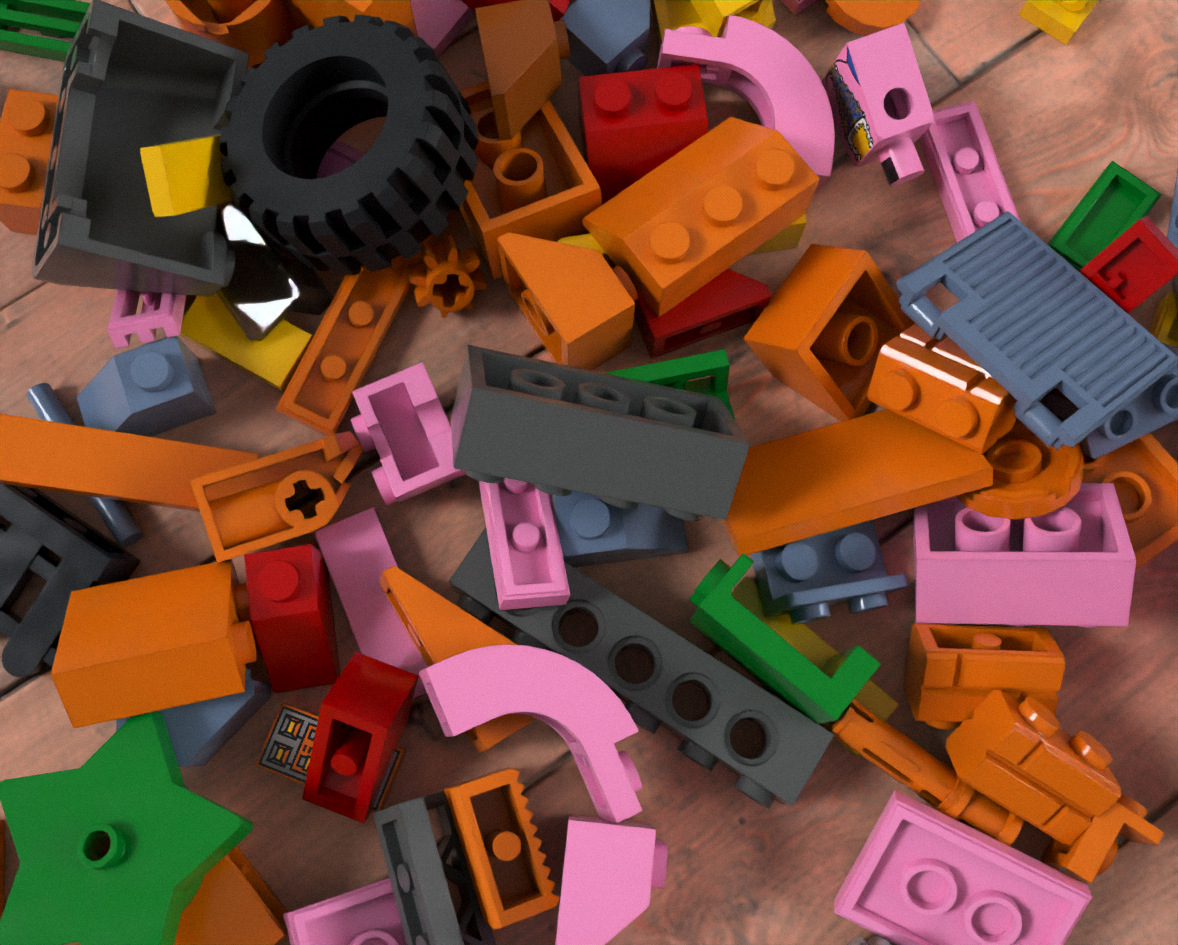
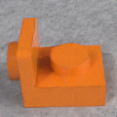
(1096, 846)

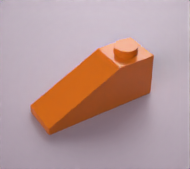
(443, 631)

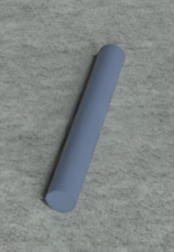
(112, 511)

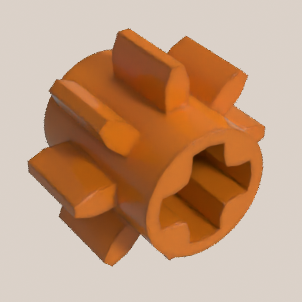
(446, 276)

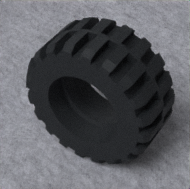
(306, 101)

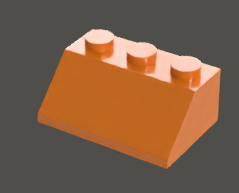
(703, 210)

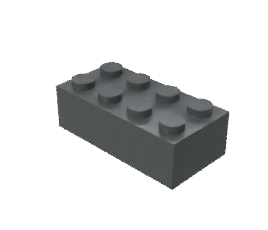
(595, 435)

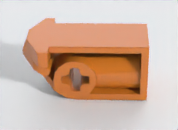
(247, 504)

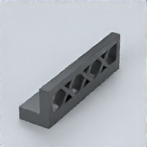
(420, 875)

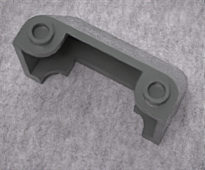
(119, 91)

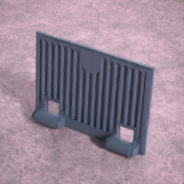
(1037, 328)

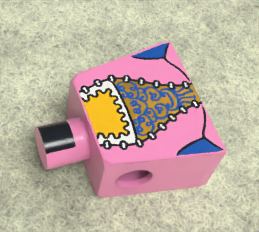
(880, 102)

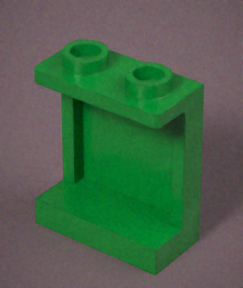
(768, 657)

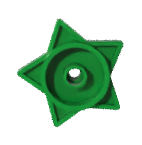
(111, 844)

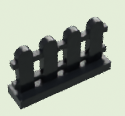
(87, 561)

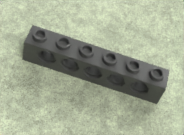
(790, 739)

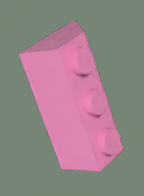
(1025, 571)

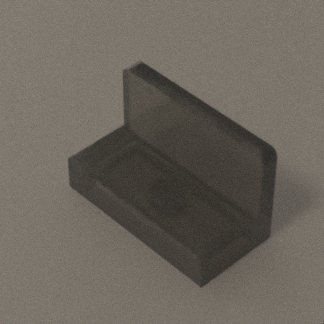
(265, 278)

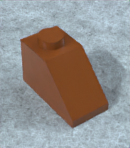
(521, 59)

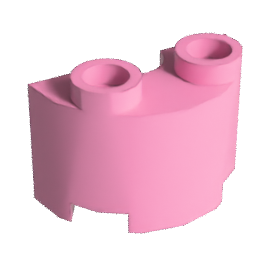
(408, 430)

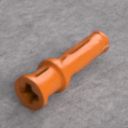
(923, 773)

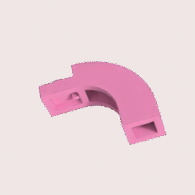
(768, 76)
(555, 690)

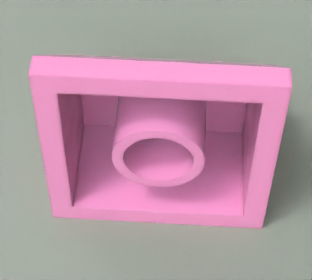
(607, 877)

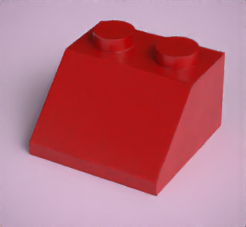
(638, 121)

